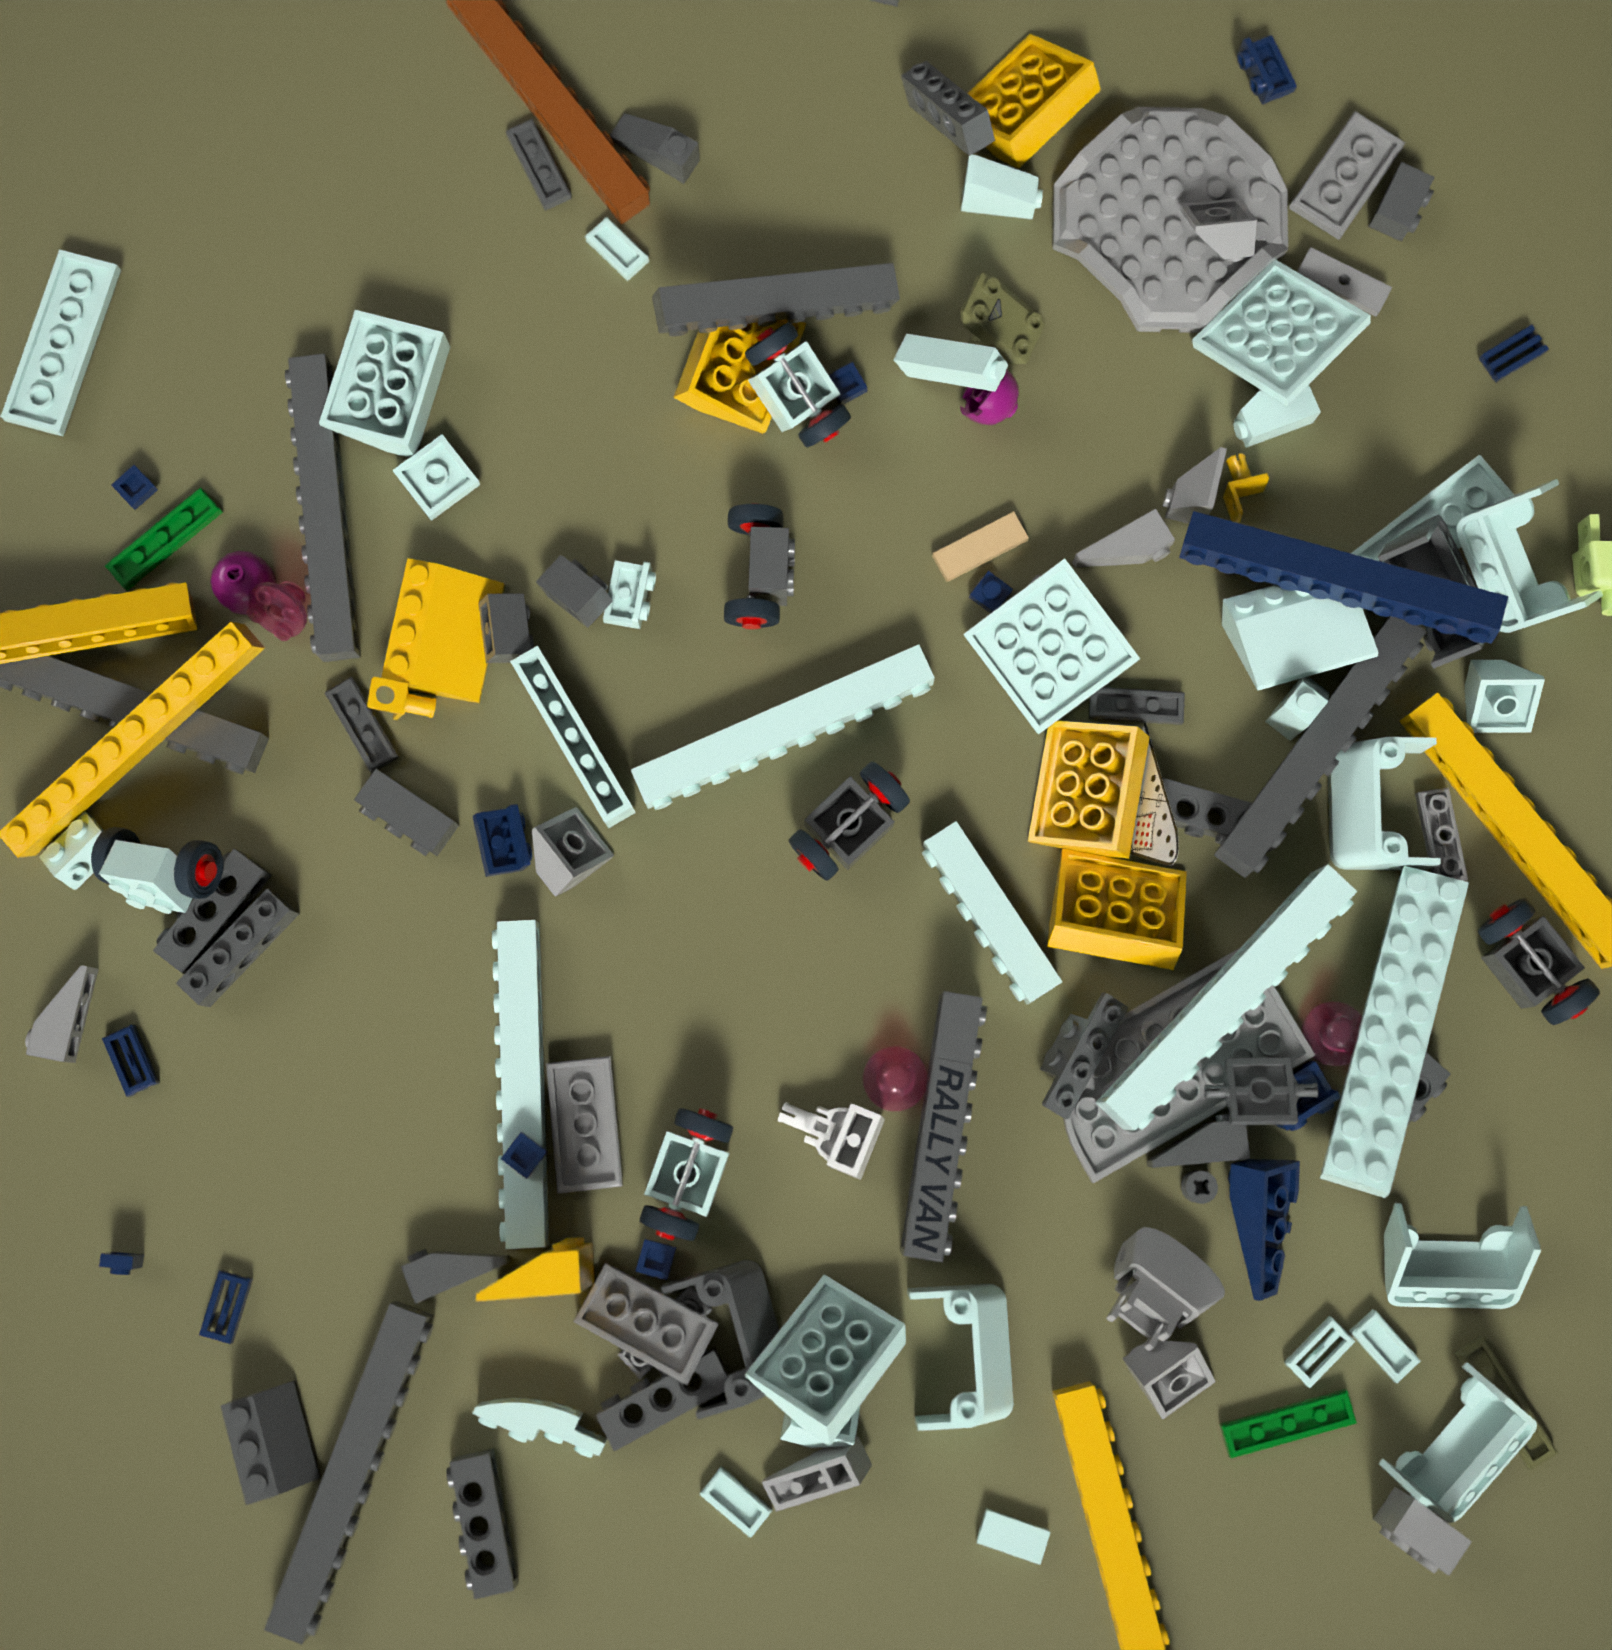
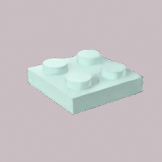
(436, 477)

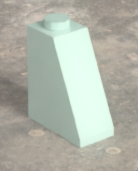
(999, 189)
(1267, 417)
(1298, 708)

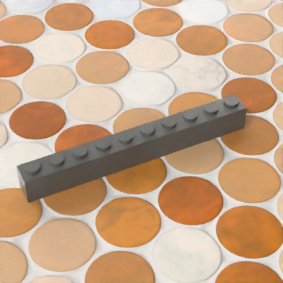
(324, 512)
(113, 701)
(1317, 748)
(348, 1473)

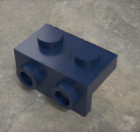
(1266, 69)
(502, 841)
(1308, 1106)

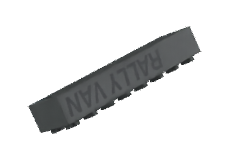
(941, 1127)

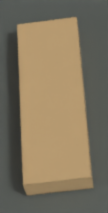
(980, 546)

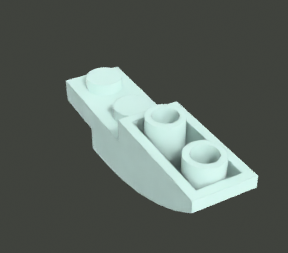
(528, 1416)

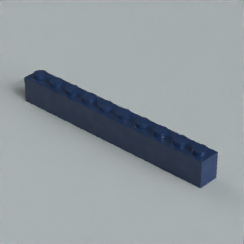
(1344, 578)

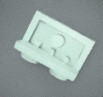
(629, 594)
(71, 852)

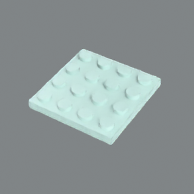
(1281, 332)
(1051, 646)

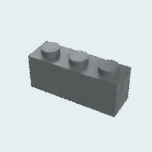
(405, 814)

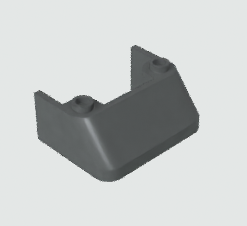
(1433, 551)
(754, 1319)

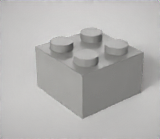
(1420, 1532)

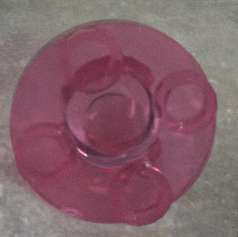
(278, 608)
(1332, 1032)
(894, 1079)

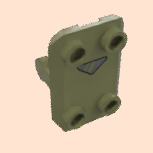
(1000, 320)

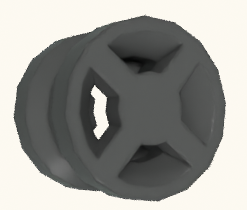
(1193, 1183)

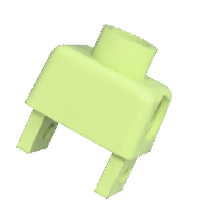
(1593, 563)

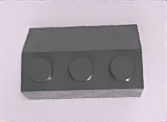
(270, 1442)

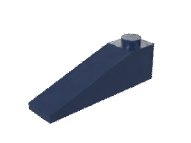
(1260, 1205)

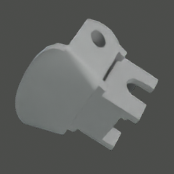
(1169, 1287)

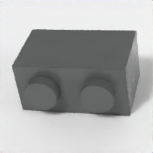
(1402, 201)
(574, 590)
(505, 627)

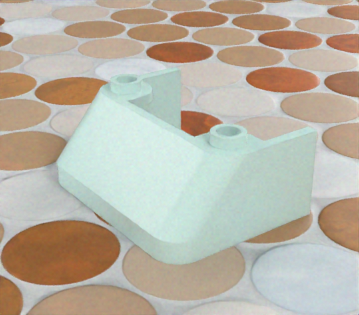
(1503, 567)
(1355, 807)
(1459, 1272)
(987, 1312)
(1467, 1451)

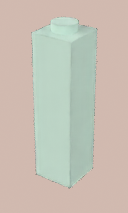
(951, 362)

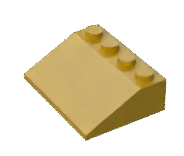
(1033, 96)
(719, 375)
(439, 631)
(1089, 788)
(1118, 909)
(562, 1270)

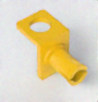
(1242, 485)
(402, 700)

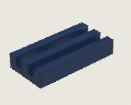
(1533, 340)
(142, 1055)
(238, 1309)

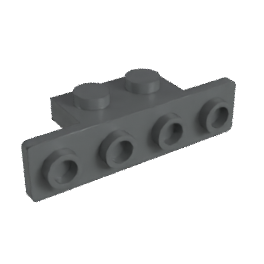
(1079, 1052)

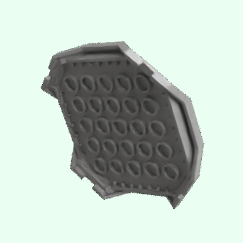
(1125, 222)

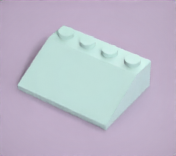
(385, 383)
(1294, 635)
(827, 1358)

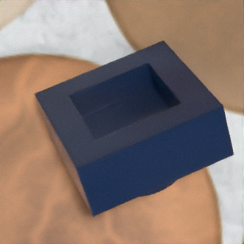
(848, 383)
(134, 487)
(990, 592)
(524, 1155)
(656, 1259)
(121, 1262)

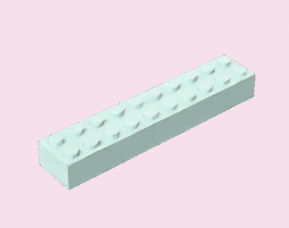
(1226, 997)
(1394, 1032)

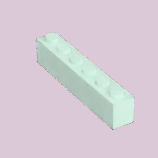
(573, 737)
(991, 913)

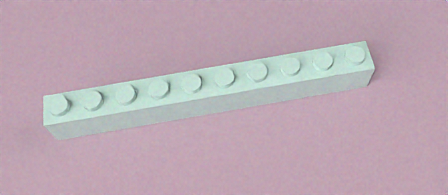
(783, 727)
(521, 1079)

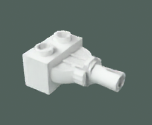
(843, 1136)

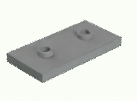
(1347, 175)
(584, 1124)
(646, 1323)

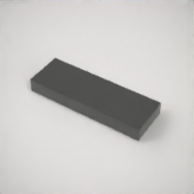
(538, 164)
(1137, 706)
(361, 725)

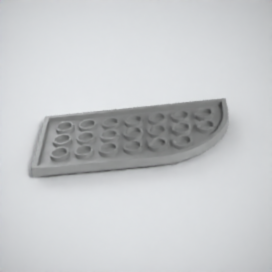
(1102, 1143)

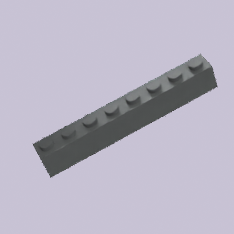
(775, 298)

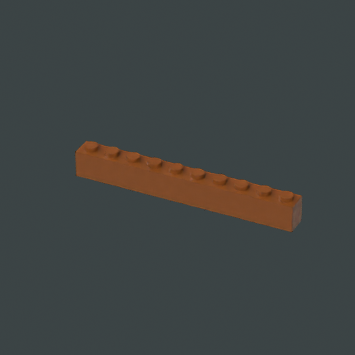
(554, 105)

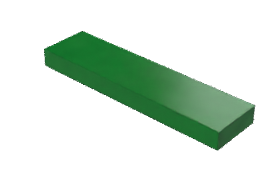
(163, 539)
(1287, 1423)

